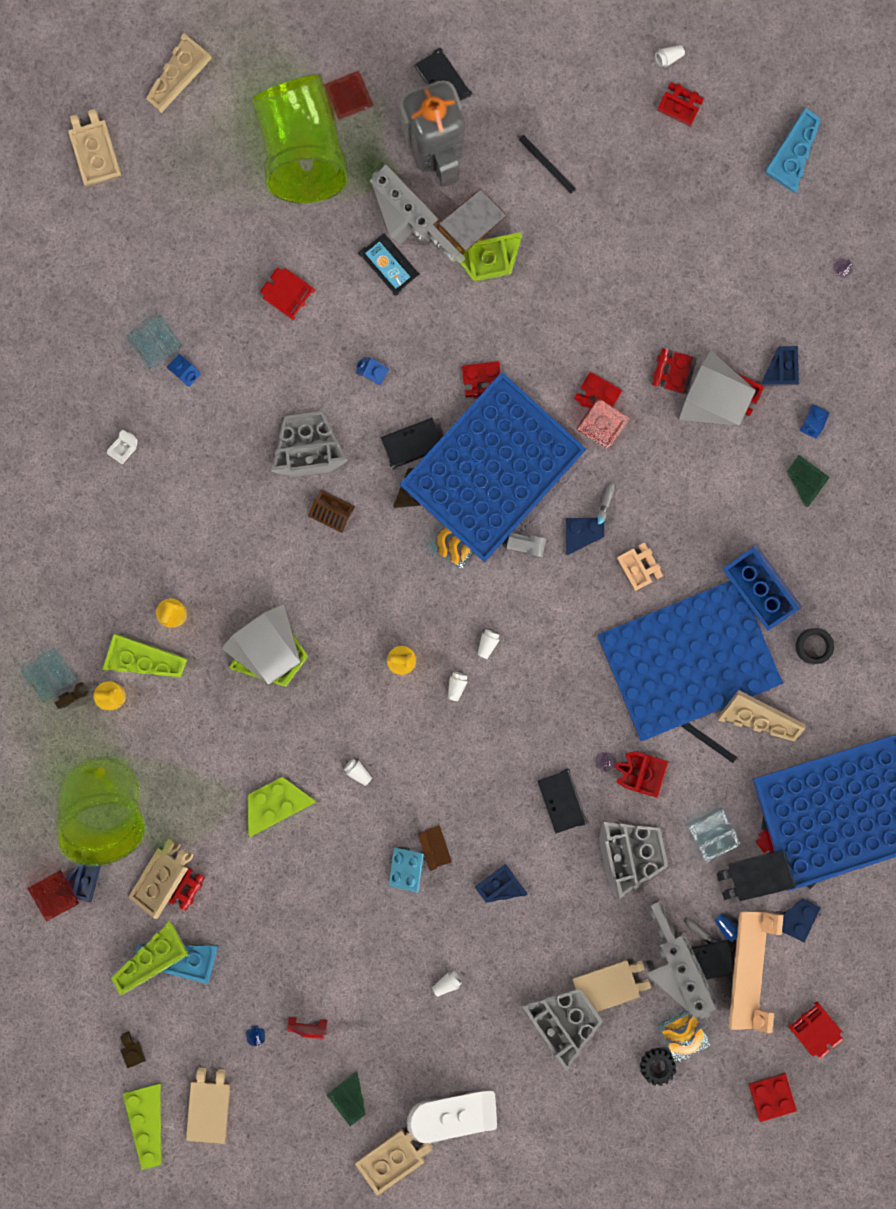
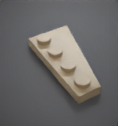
(183, 66)
(761, 717)

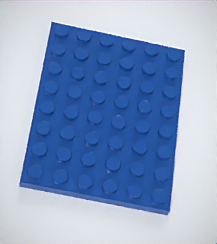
(492, 467)
(689, 659)
(833, 811)

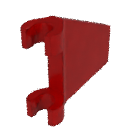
(308, 1030)

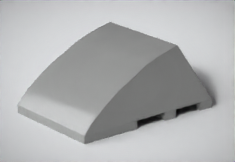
(717, 394)
(307, 446)
(265, 645)
(631, 855)
(564, 1023)

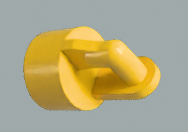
(171, 613)
(401, 660)
(109, 695)

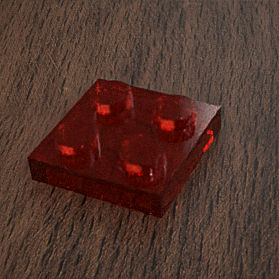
(348, 95)
(603, 423)
(53, 895)

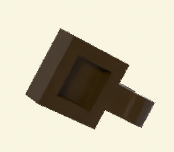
(66, 699)
(133, 1052)

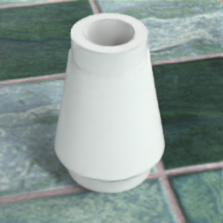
(668, 55)
(488, 642)
(456, 685)
(357, 772)
(447, 983)

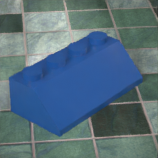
(762, 587)

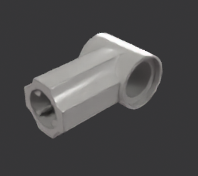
(530, 545)

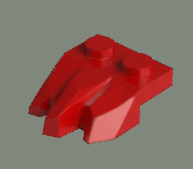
(642, 773)

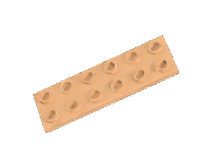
(749, 970)

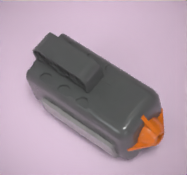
(434, 129)

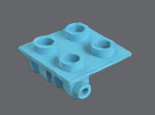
(406, 869)

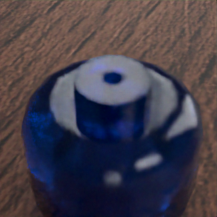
(255, 1036)

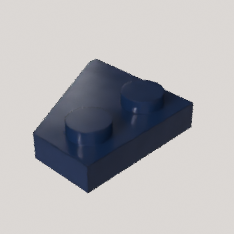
(783, 368)
(582, 532)
(83, 881)
(500, 886)

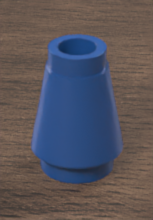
(727, 927)

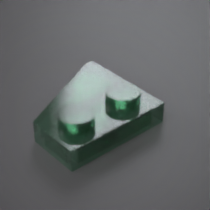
(806, 479)
(348, 1099)

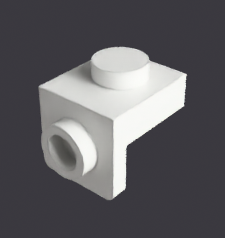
(123, 447)

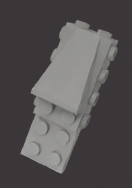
(407, 213)
(682, 983)

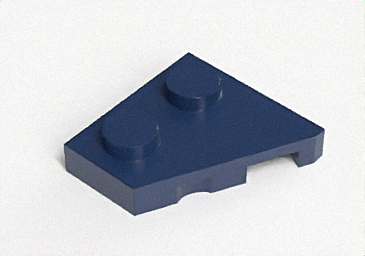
(800, 919)

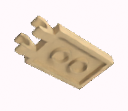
(93, 150)
(160, 878)
(612, 984)
(208, 1108)
(391, 1161)

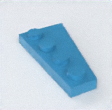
(791, 157)
(196, 965)

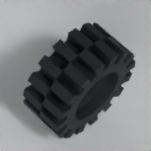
(660, 1078)

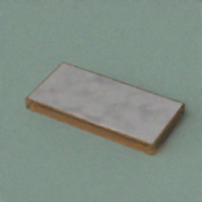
(471, 221)

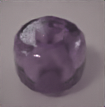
(843, 268)
(604, 761)

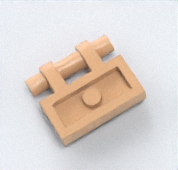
(634, 569)

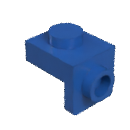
(184, 370)
(371, 370)
(814, 421)

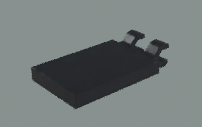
(758, 876)

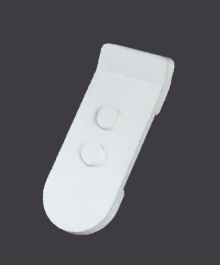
(453, 1116)

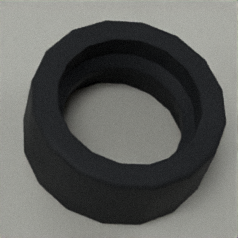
(829, 646)

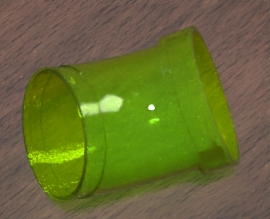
(300, 126)
(94, 784)

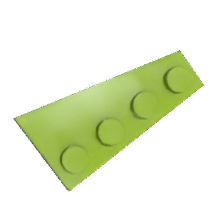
(135, 656)
(156, 956)
(144, 1115)

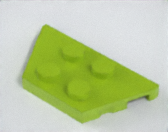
(492, 257)
(274, 803)

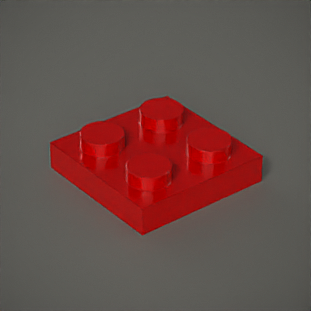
(772, 1097)

